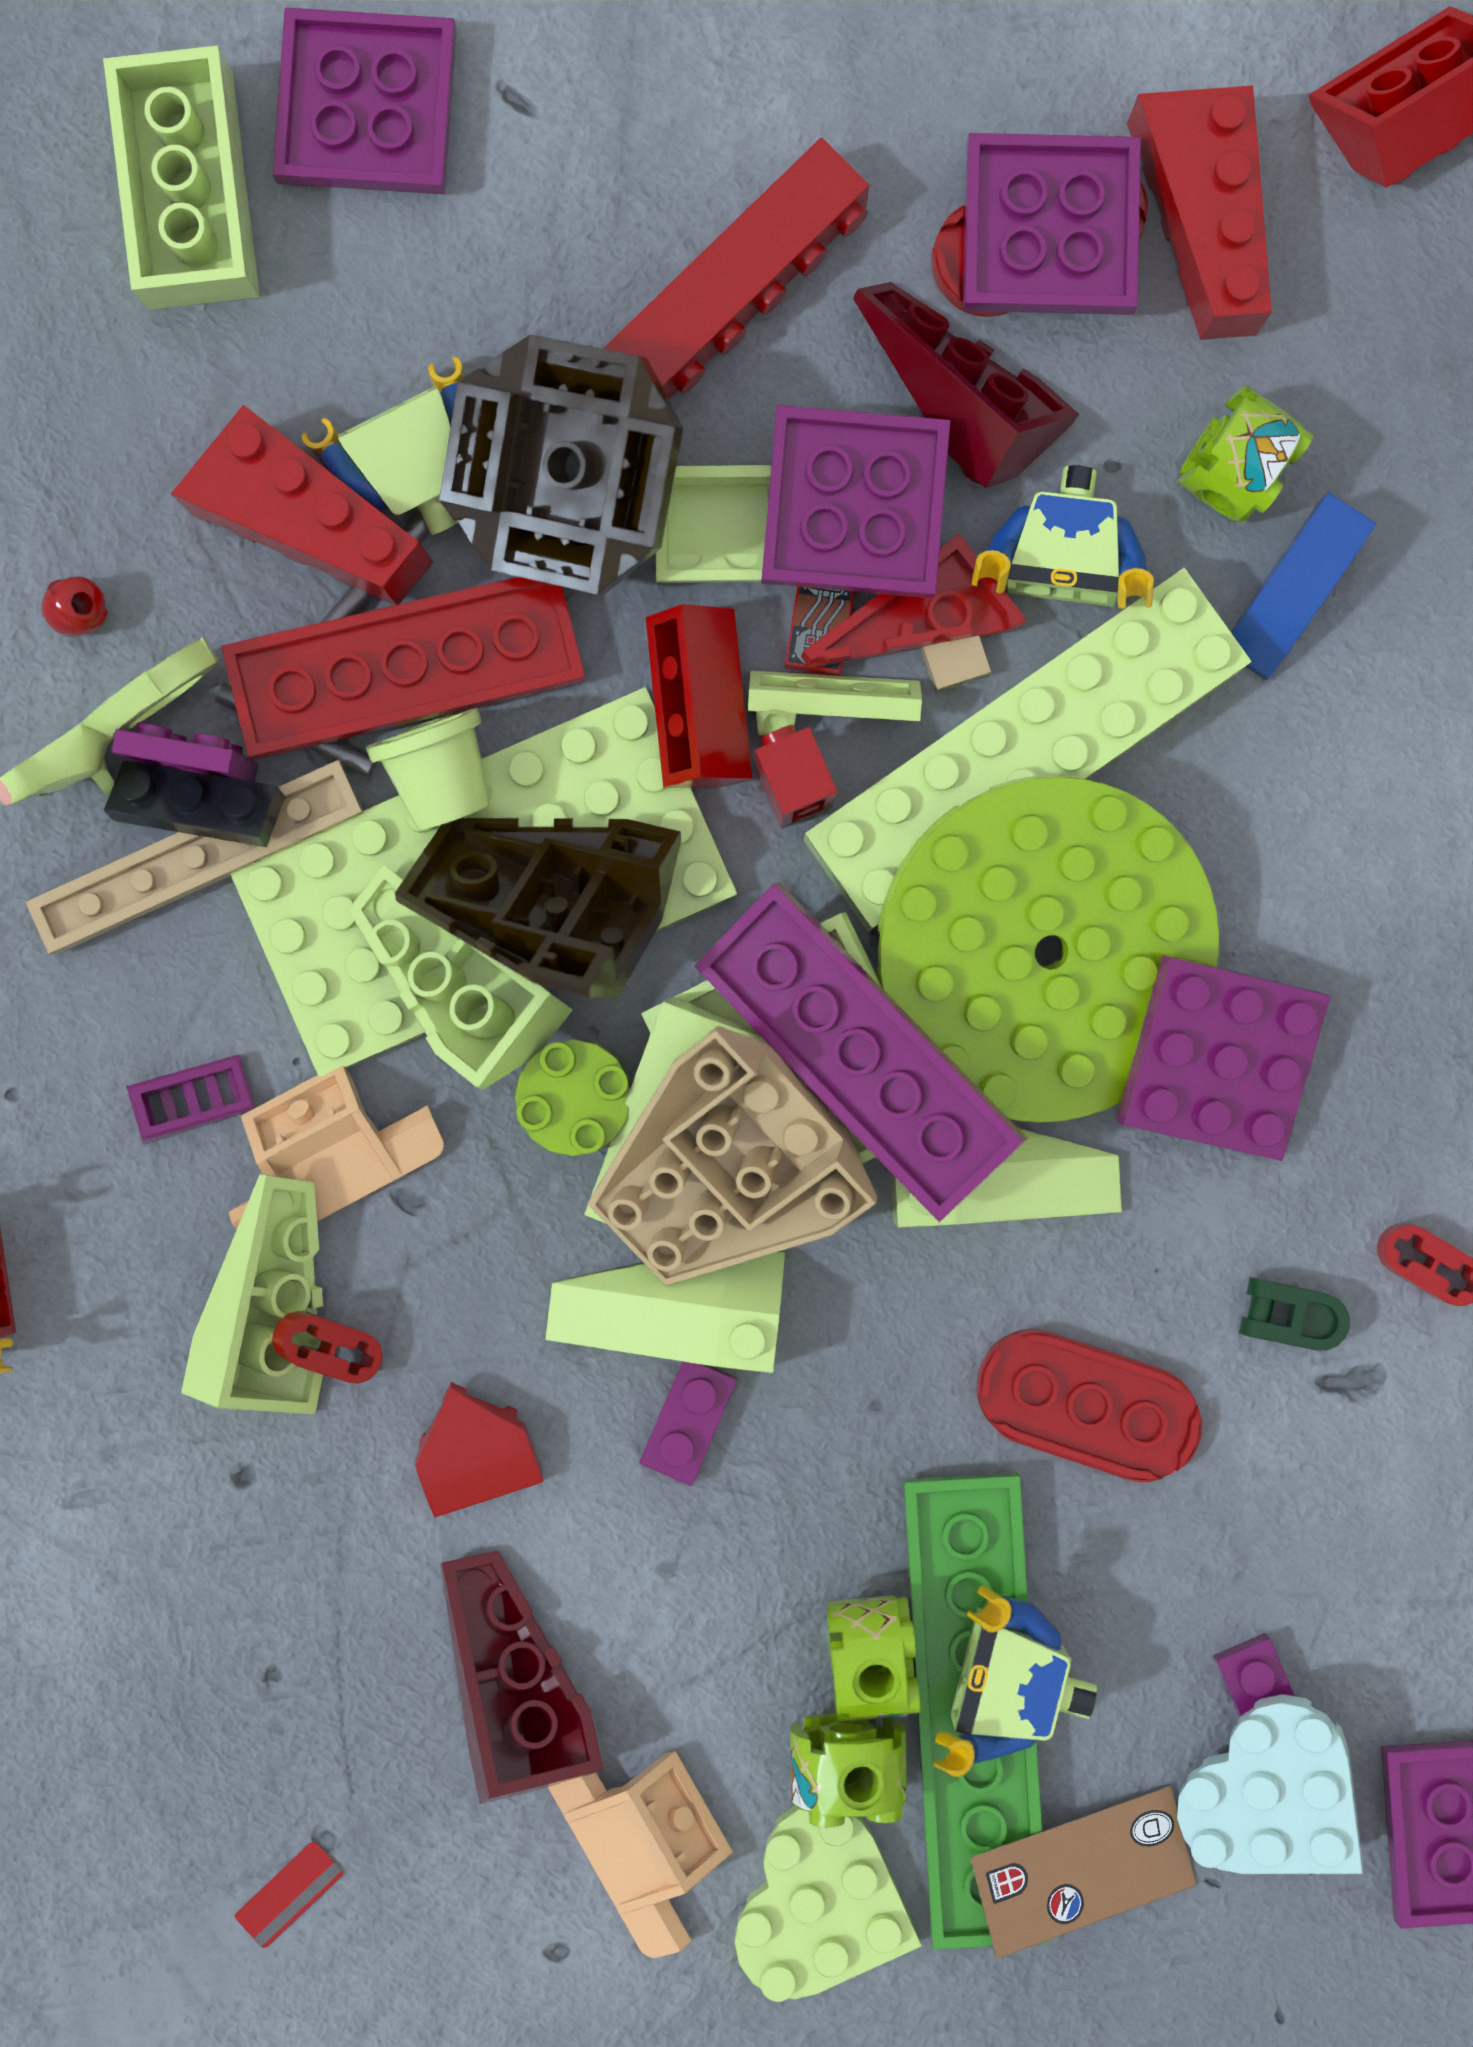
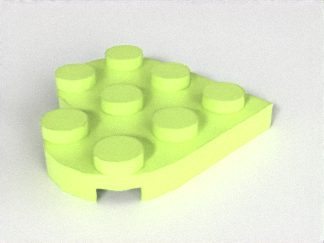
(822, 1910)

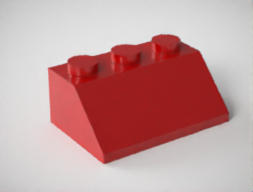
(1404, 100)

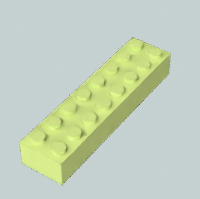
(1054, 723)

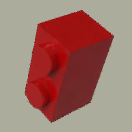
(794, 775)

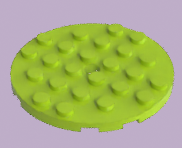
(1030, 866)

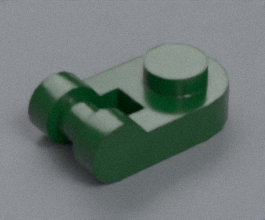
(1312, 1321)

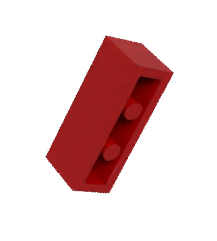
(698, 697)

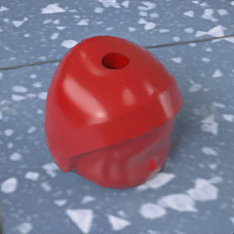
(74, 606)

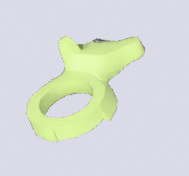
(83, 749)

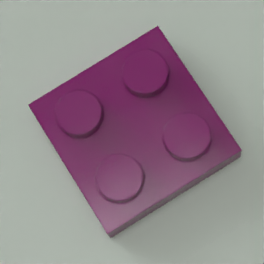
(162, 748)

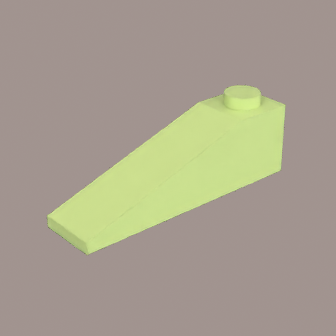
(468, 1004)
(707, 1320)

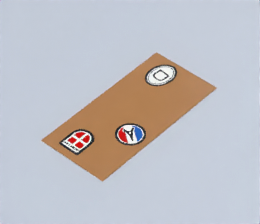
(1082, 1872)

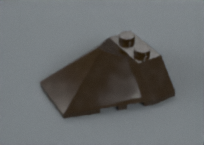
(548, 901)

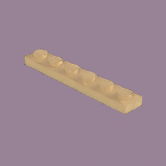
(185, 864)

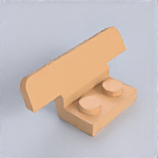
(327, 1139)
(646, 1845)

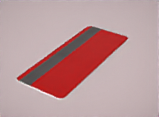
(288, 1894)

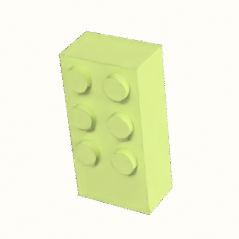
(181, 177)

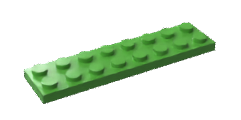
(961, 1538)

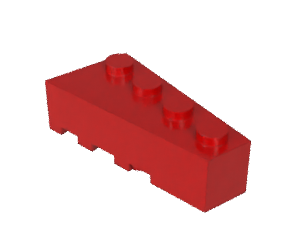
(1208, 188)
(289, 502)

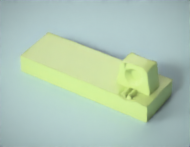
(783, 695)

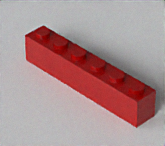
(747, 268)

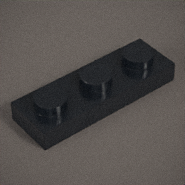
(195, 803)

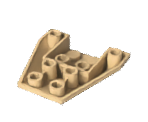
(730, 1164)

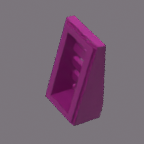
(143, 1113)

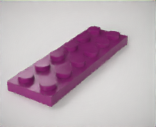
(859, 1052)

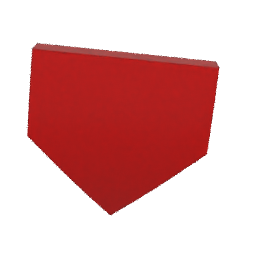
(474, 1453)

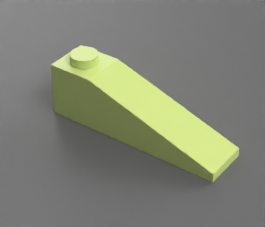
(1036, 1181)
(258, 1284)

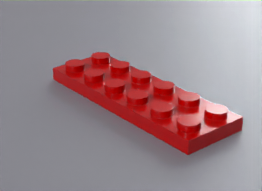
(401, 665)

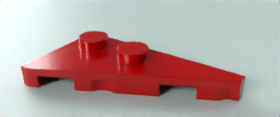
(908, 622)

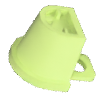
(436, 768)

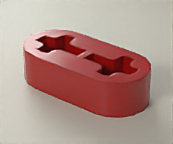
(1424, 1276)
(331, 1335)

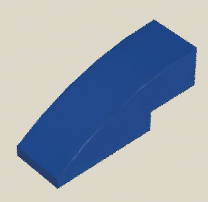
(1300, 582)

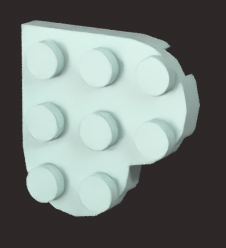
(1276, 1797)

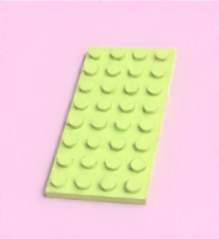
(580, 770)

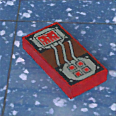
(813, 616)

